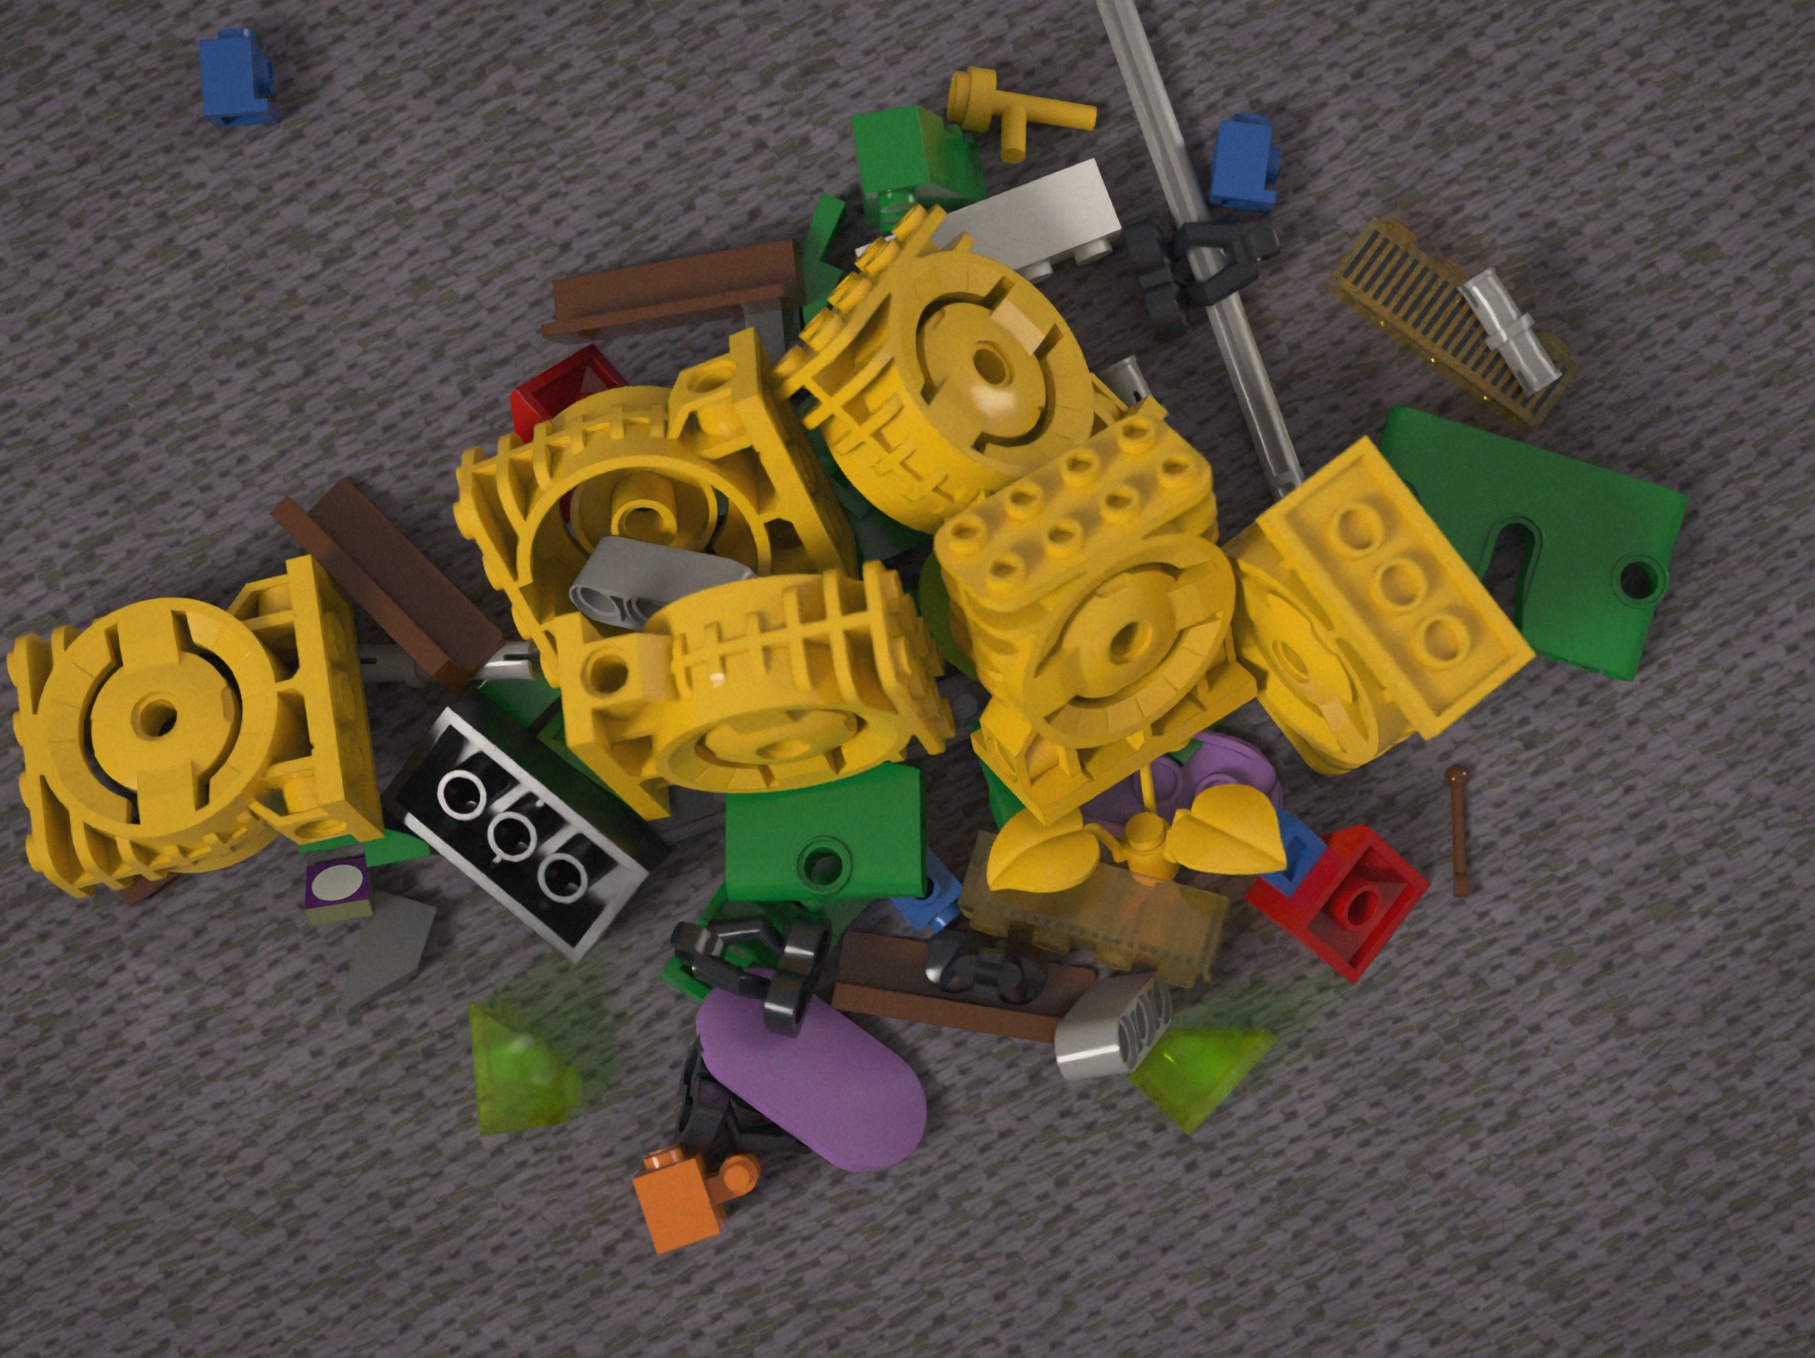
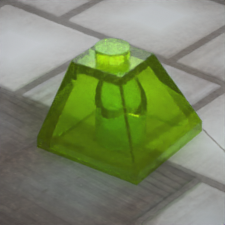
(1198, 1067)
(518, 1072)

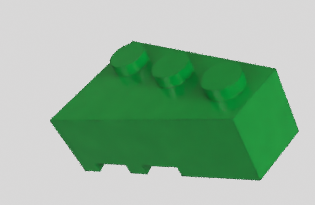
(912, 160)

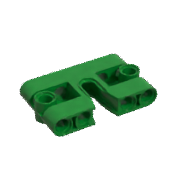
(1576, 527)
(866, 820)

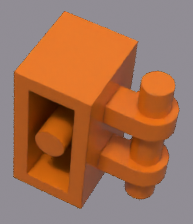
(686, 1197)

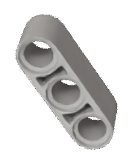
(635, 579)
(1113, 1026)

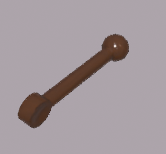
(1457, 778)

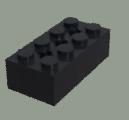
(524, 824)

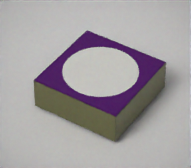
(339, 891)

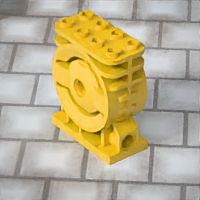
(939, 359)
(660, 454)
(1094, 614)
(1362, 616)
(754, 688)
(103, 694)

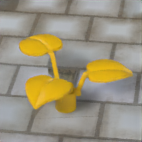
(1223, 833)

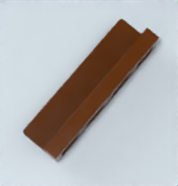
(677, 293)
(394, 583)
(890, 980)

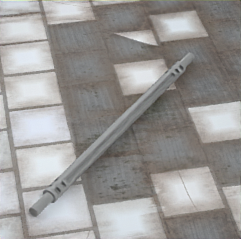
(1189, 205)

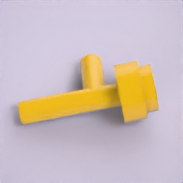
(975, 100)

